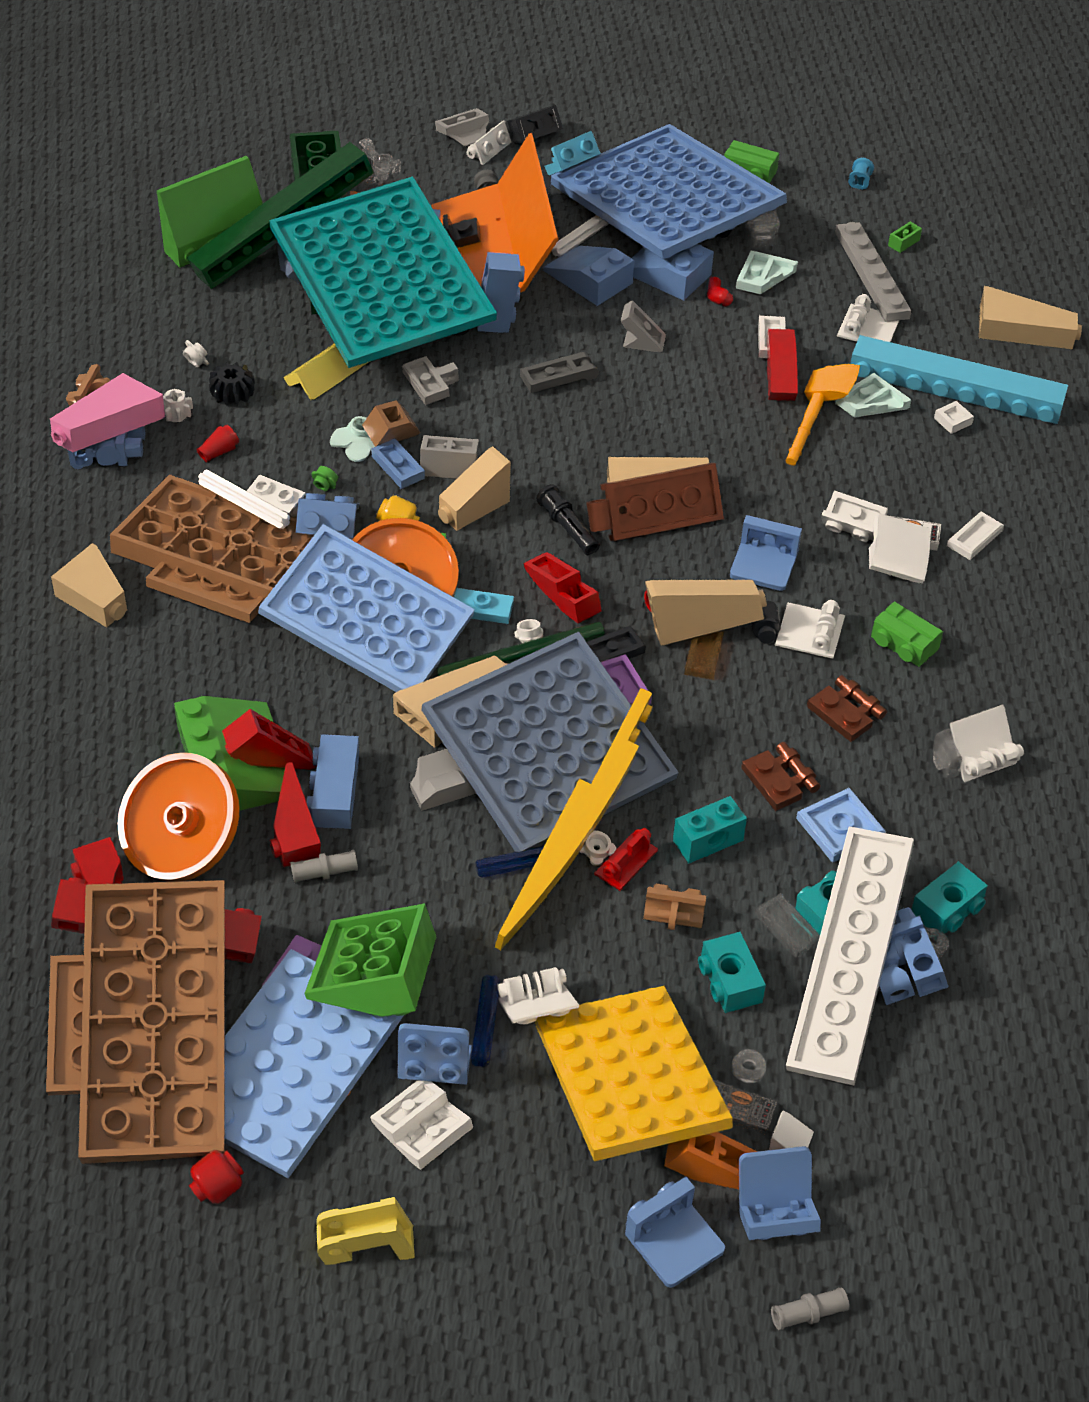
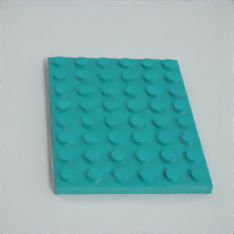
(382, 271)

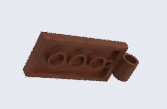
(658, 502)

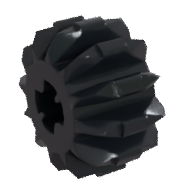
(231, 383)

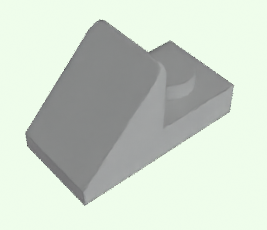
(641, 330)

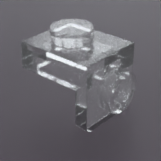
(946, 754)

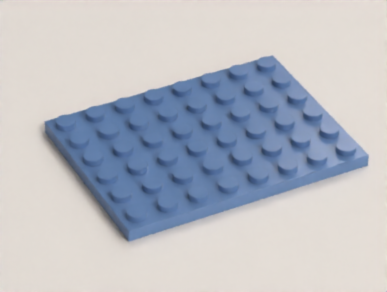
(668, 190)

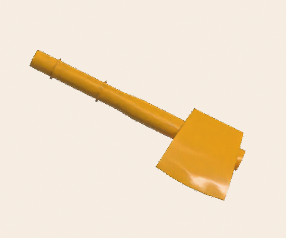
(824, 385)

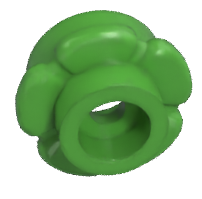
(324, 478)

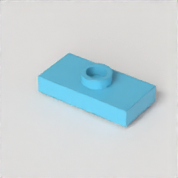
(487, 605)

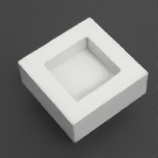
(953, 417)

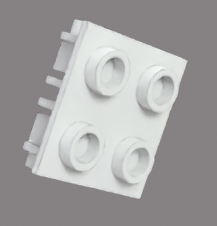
(866, 322)
(811, 629)
(985, 743)
(526, 1006)

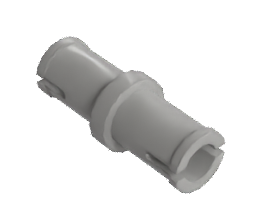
(324, 866)
(810, 1308)

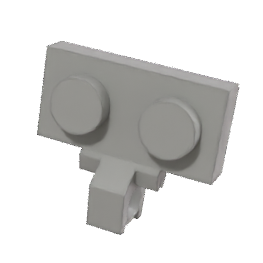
(430, 381)

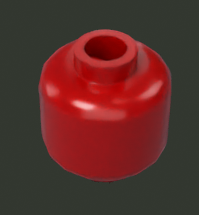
(216, 1177)

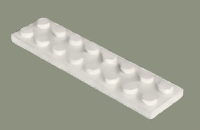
(850, 956)

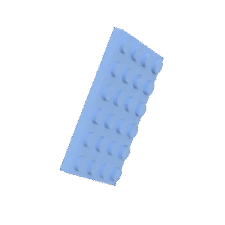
(366, 611)
(293, 1066)

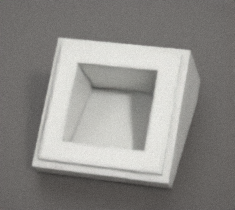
(790, 1133)

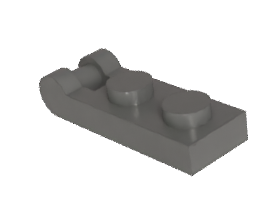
(558, 372)

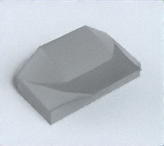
(464, 127)
(439, 780)

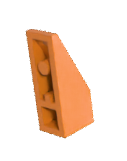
(707, 1159)

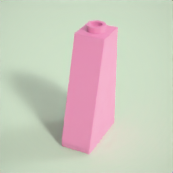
(106, 413)

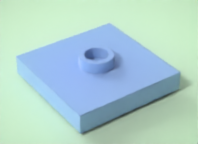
(830, 818)

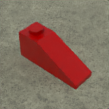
(265, 743)
(294, 829)

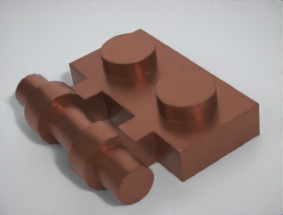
(843, 715)
(773, 781)

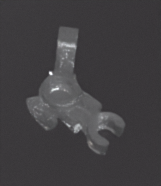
(382, 164)

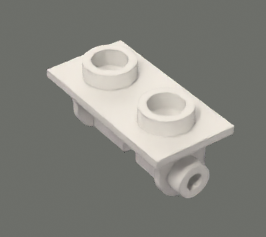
(490, 143)
(277, 494)

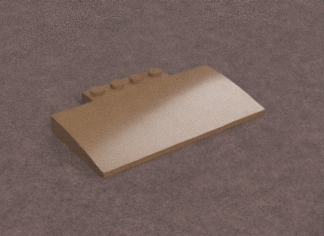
(207, 548)
(143, 1022)

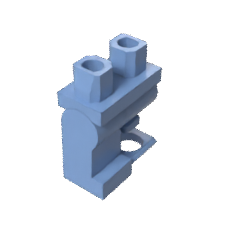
(111, 450)
(913, 947)

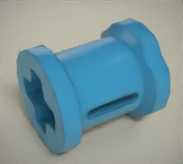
(862, 169)

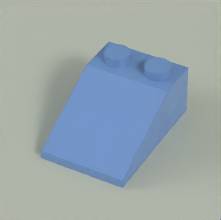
(593, 272)
(674, 275)

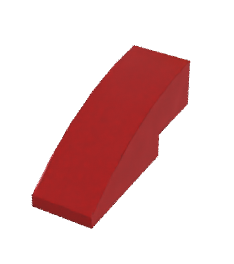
(782, 364)
(564, 586)

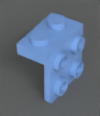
(335, 514)
(766, 553)
(433, 1053)
(777, 1193)
(672, 1233)

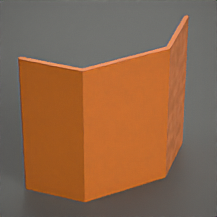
(511, 216)

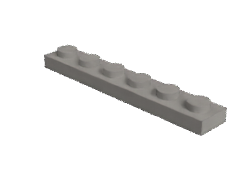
(873, 272)

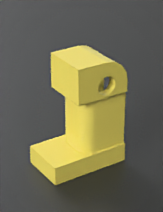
(364, 1228)

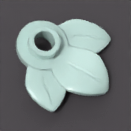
(353, 439)

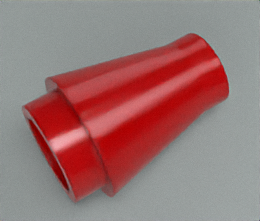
(219, 443)

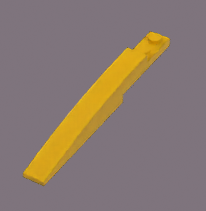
(578, 819)

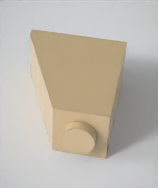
(476, 490)
(91, 587)

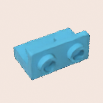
(572, 152)

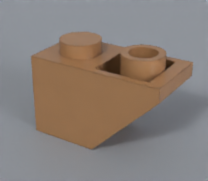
(389, 422)

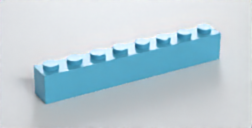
(960, 379)

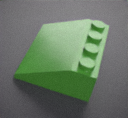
(205, 207)
(200, 729)
(374, 961)

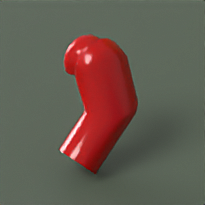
(717, 293)

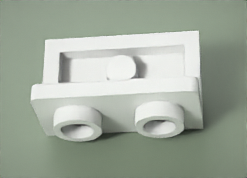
(851, 516)

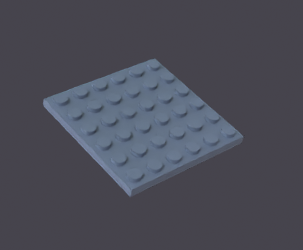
(536, 732)

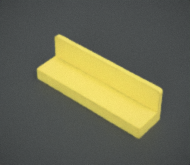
(321, 372)

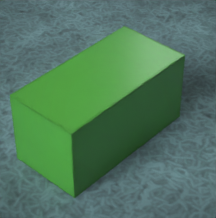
(905, 237)

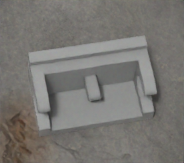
(447, 455)

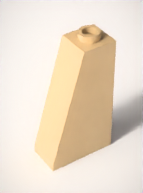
(1026, 321)
(630, 467)
(702, 606)
(409, 701)

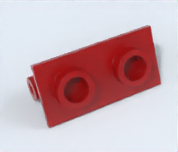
(627, 859)

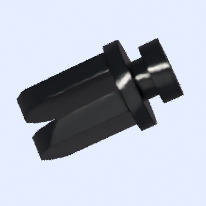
(770, 626)

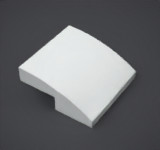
(899, 548)
(421, 1122)

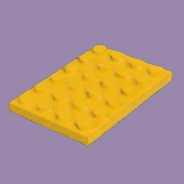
(632, 1074)

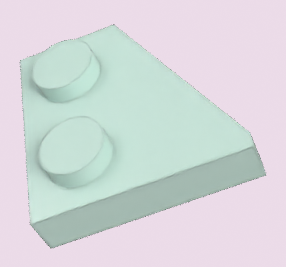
(763, 272)
(873, 397)

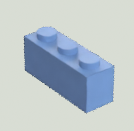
(501, 287)
(334, 781)

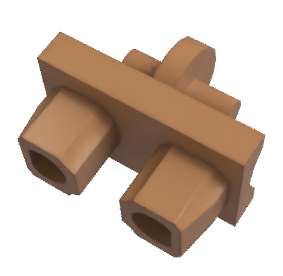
(87, 384)
(674, 906)

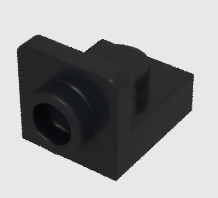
(463, 232)

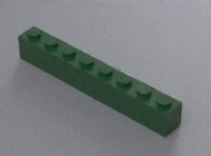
(253, 234)

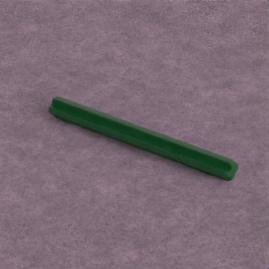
(521, 650)

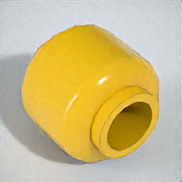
(397, 508)

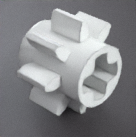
(176, 405)

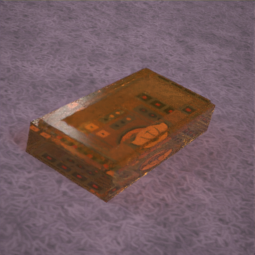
(704, 655)

